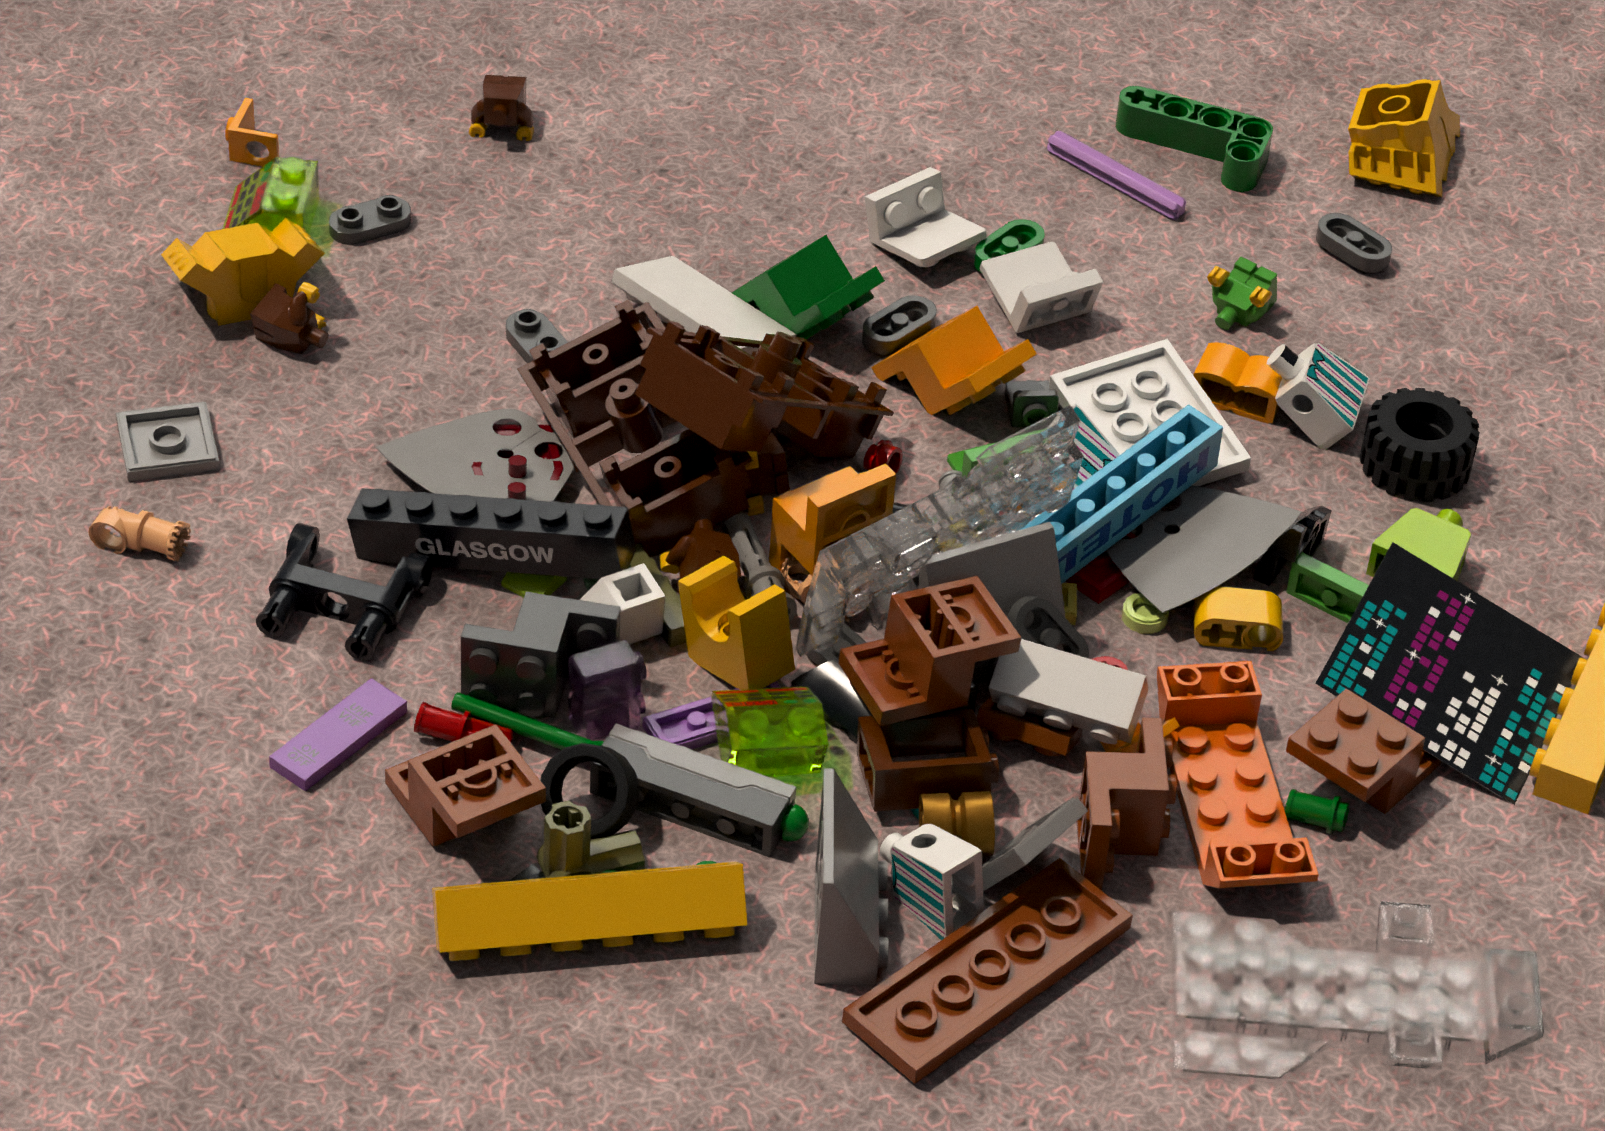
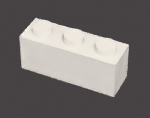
(1069, 691)

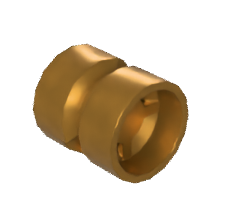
(966, 818)

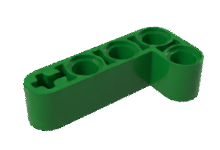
(1198, 129)

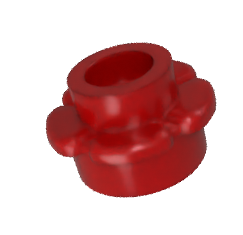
(883, 453)

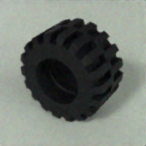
(1419, 444)

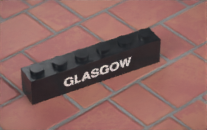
(492, 533)

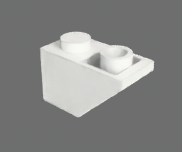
(639, 600)

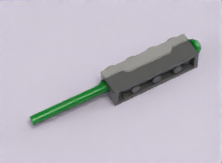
(676, 782)

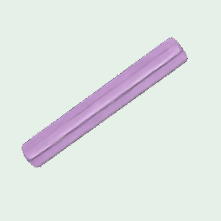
(1116, 175)

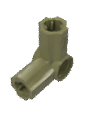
(572, 852)

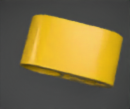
(1238, 618)

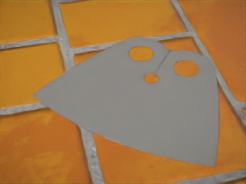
(444, 456)
(1215, 542)

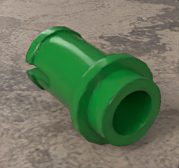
(1317, 810)

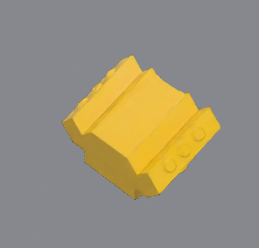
(1403, 136)
(242, 264)

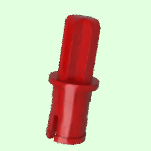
(449, 724)

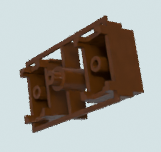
(594, 394)
(742, 396)

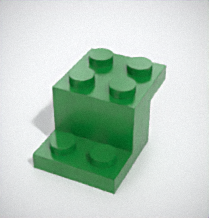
(809, 289)

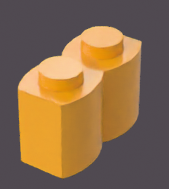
(1239, 382)

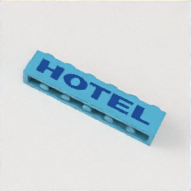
(1133, 488)

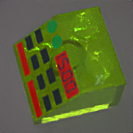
(277, 192)
(771, 730)

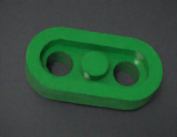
(1009, 238)

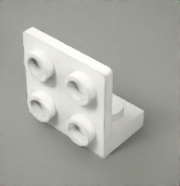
(913, 220)
(1039, 287)

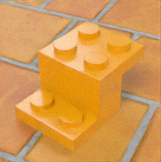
(956, 363)
(828, 512)

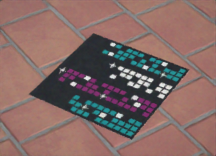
(1452, 670)

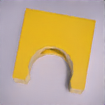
(732, 636)

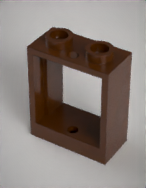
(901, 783)

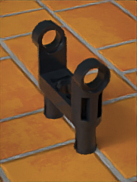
(369, 606)

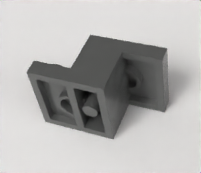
(529, 665)

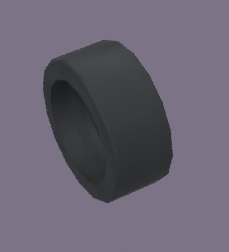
(620, 768)

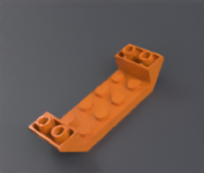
(1227, 778)

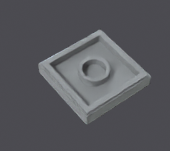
(167, 441)
(1031, 842)

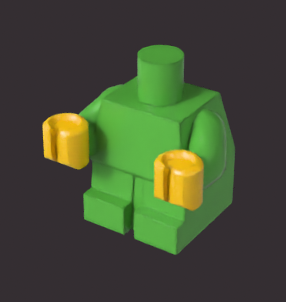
(1243, 293)

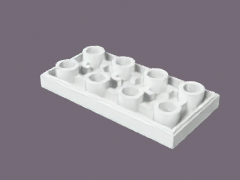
(693, 300)

